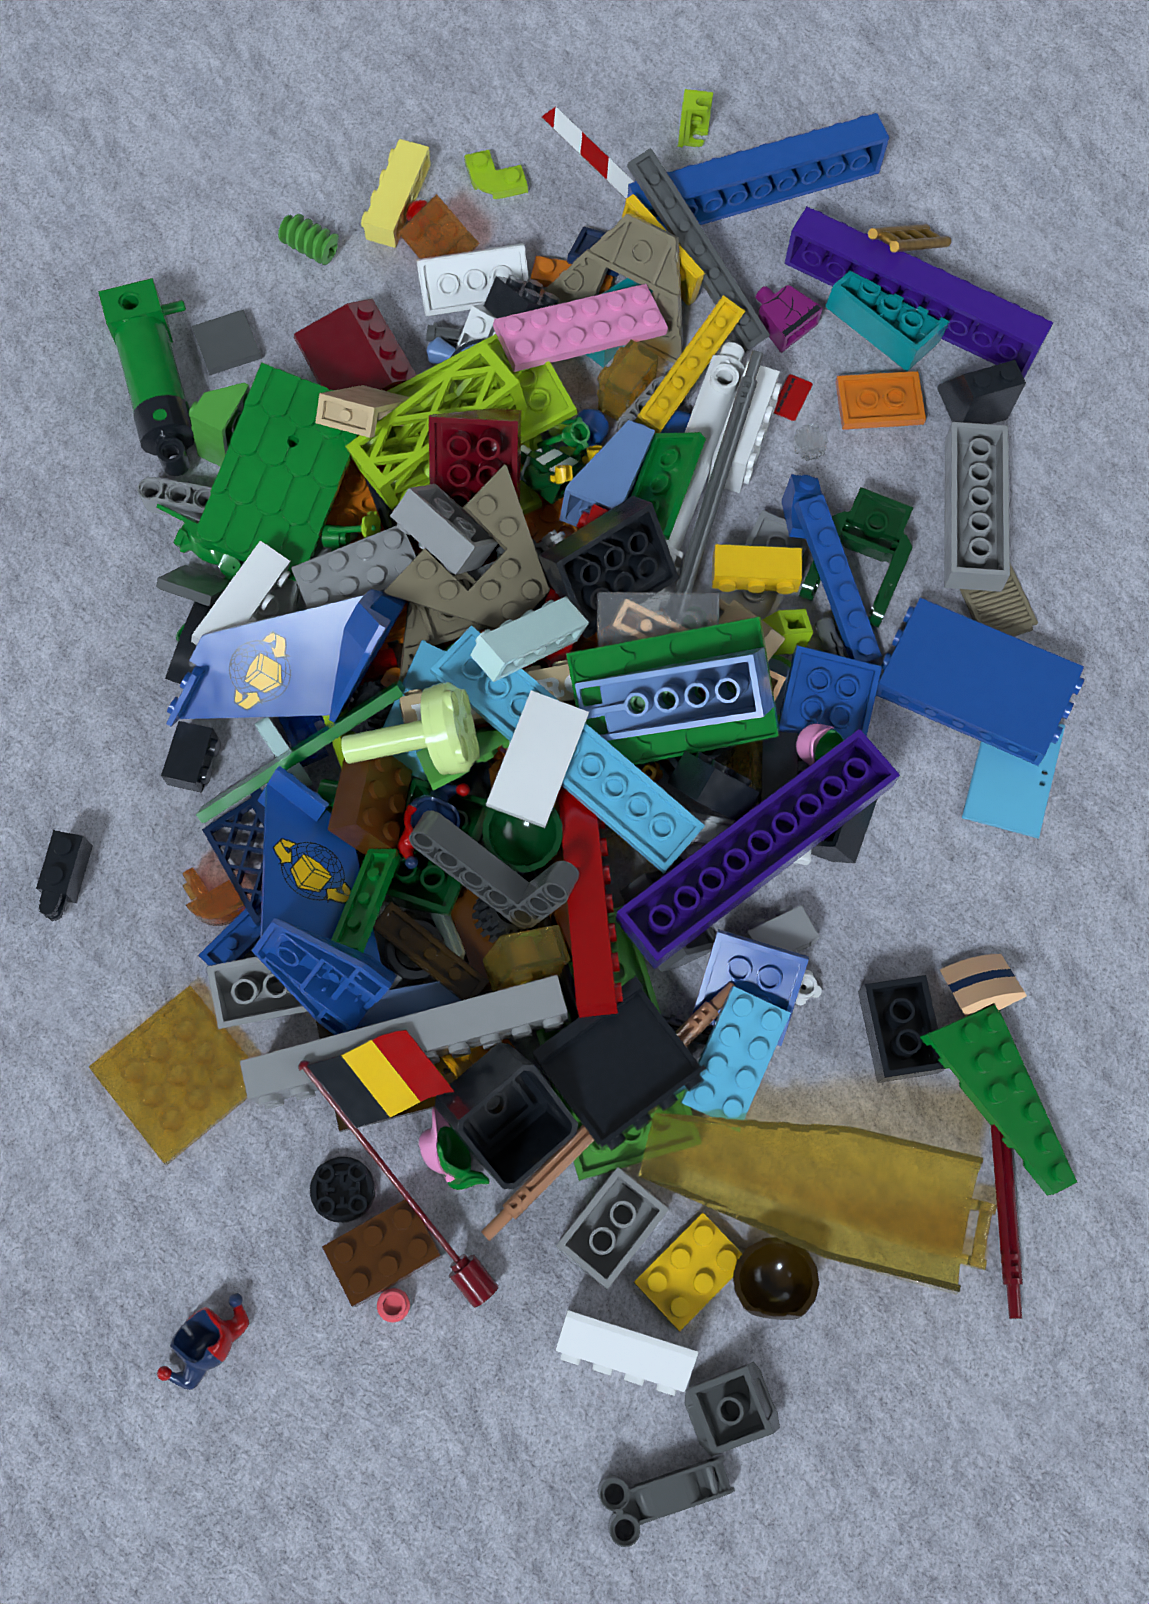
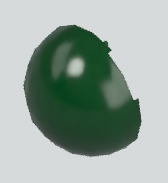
(519, 842)

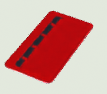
(792, 397)

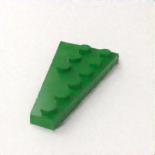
(999, 1086)

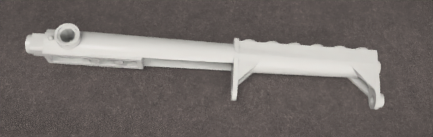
(709, 419)

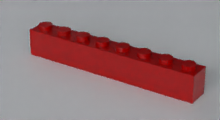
(589, 910)

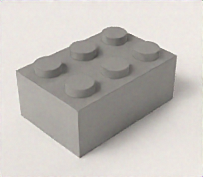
(443, 529)
(612, 1228)

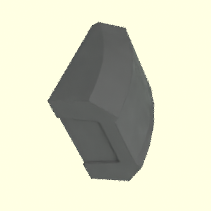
(731, 1409)

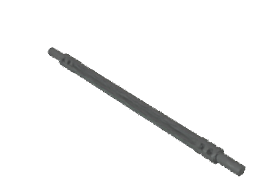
(719, 475)

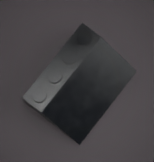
(611, 554)

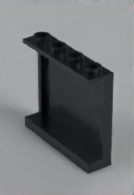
(619, 1067)

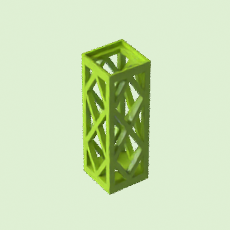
(416, 418)

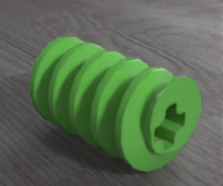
(308, 238)

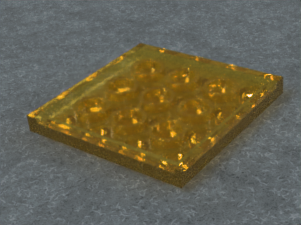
(175, 1075)

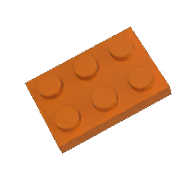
(880, 400)

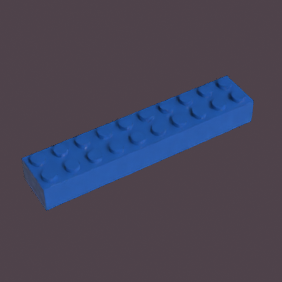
(779, 170)

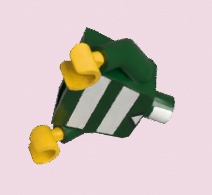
(551, 470)

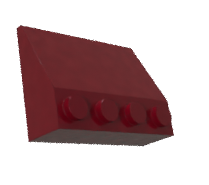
(354, 349)
(471, 448)

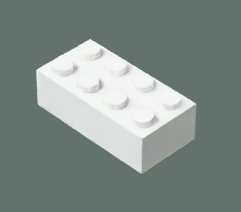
(754, 428)

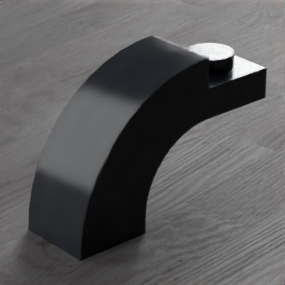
(180, 661)

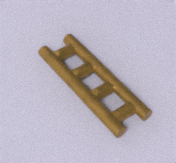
(909, 237)

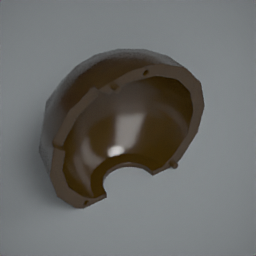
(776, 1280)

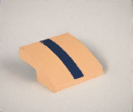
(982, 982)

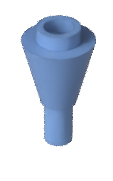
(439, 351)

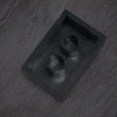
(894, 1021)

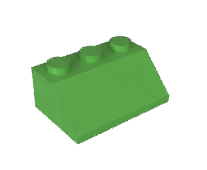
(216, 419)

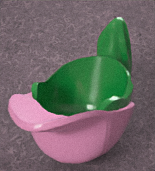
(816, 741)
(448, 1155)

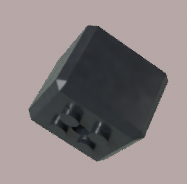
(524, 1126)

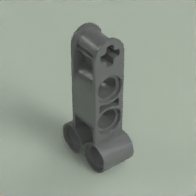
(664, 1495)

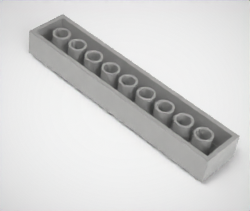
(437, 1031)

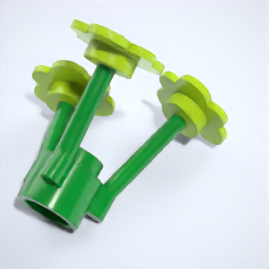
(571, 432)
(339, 536)

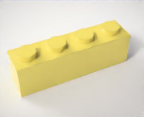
(396, 191)

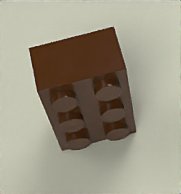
(370, 803)
(381, 1253)

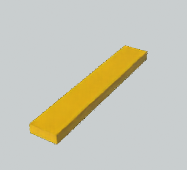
(690, 365)

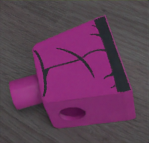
(787, 315)

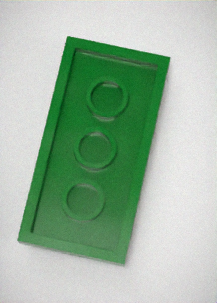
(668, 474)

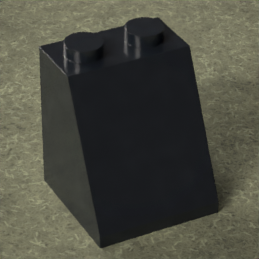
(984, 394)

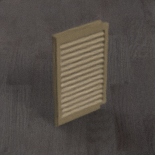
(1002, 610)

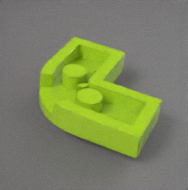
(500, 182)

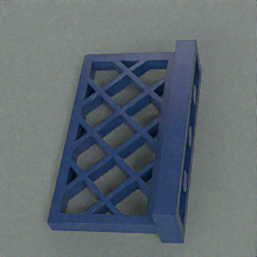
(226, 821)

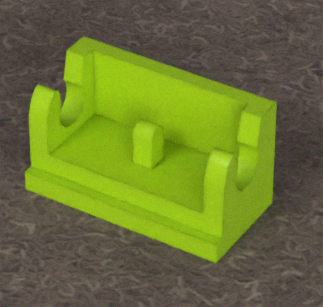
(694, 117)

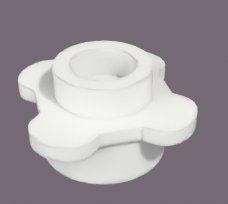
(812, 989)

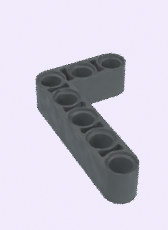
(488, 876)

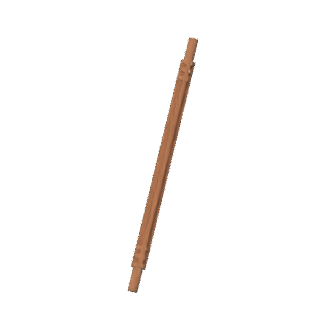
(574, 1147)

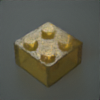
(625, 378)
(526, 957)

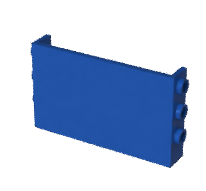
(979, 681)

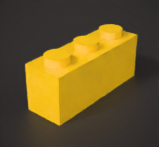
(756, 568)

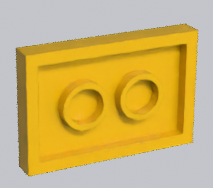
(690, 1272)

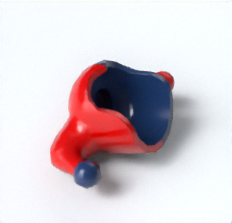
(435, 801)
(204, 1343)

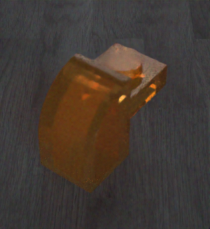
(215, 906)

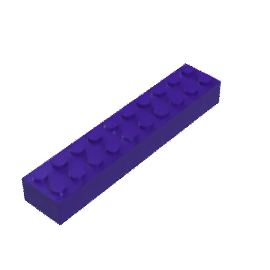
(977, 317)
(756, 848)

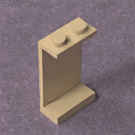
(356, 408)

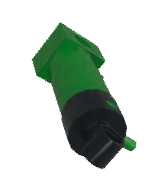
(150, 370)

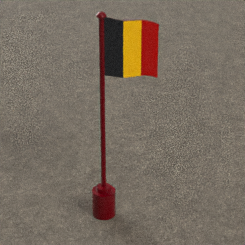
(377, 1084)

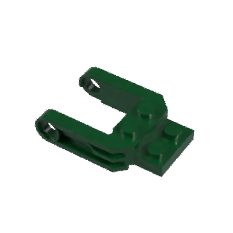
(877, 531)

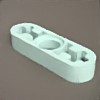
(279, 747)

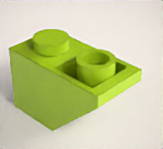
(793, 626)

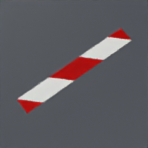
(588, 150)

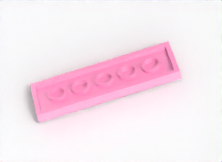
(579, 327)

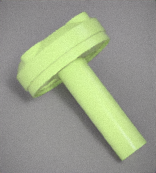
(444, 729)

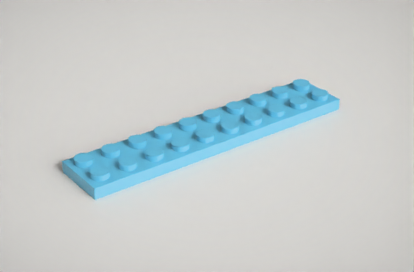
(597, 771)

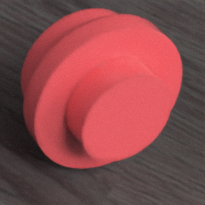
(393, 1305)

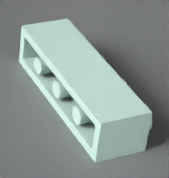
(528, 638)

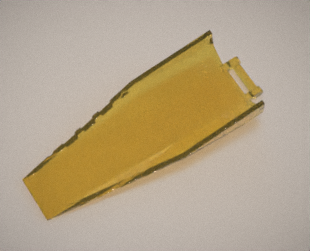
(830, 1191)

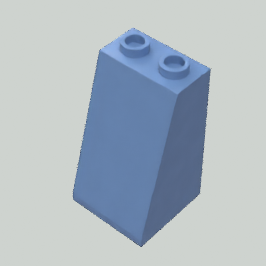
(610, 474)

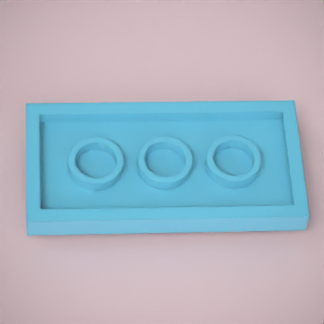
(737, 1055)

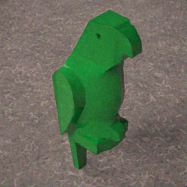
(185, 541)

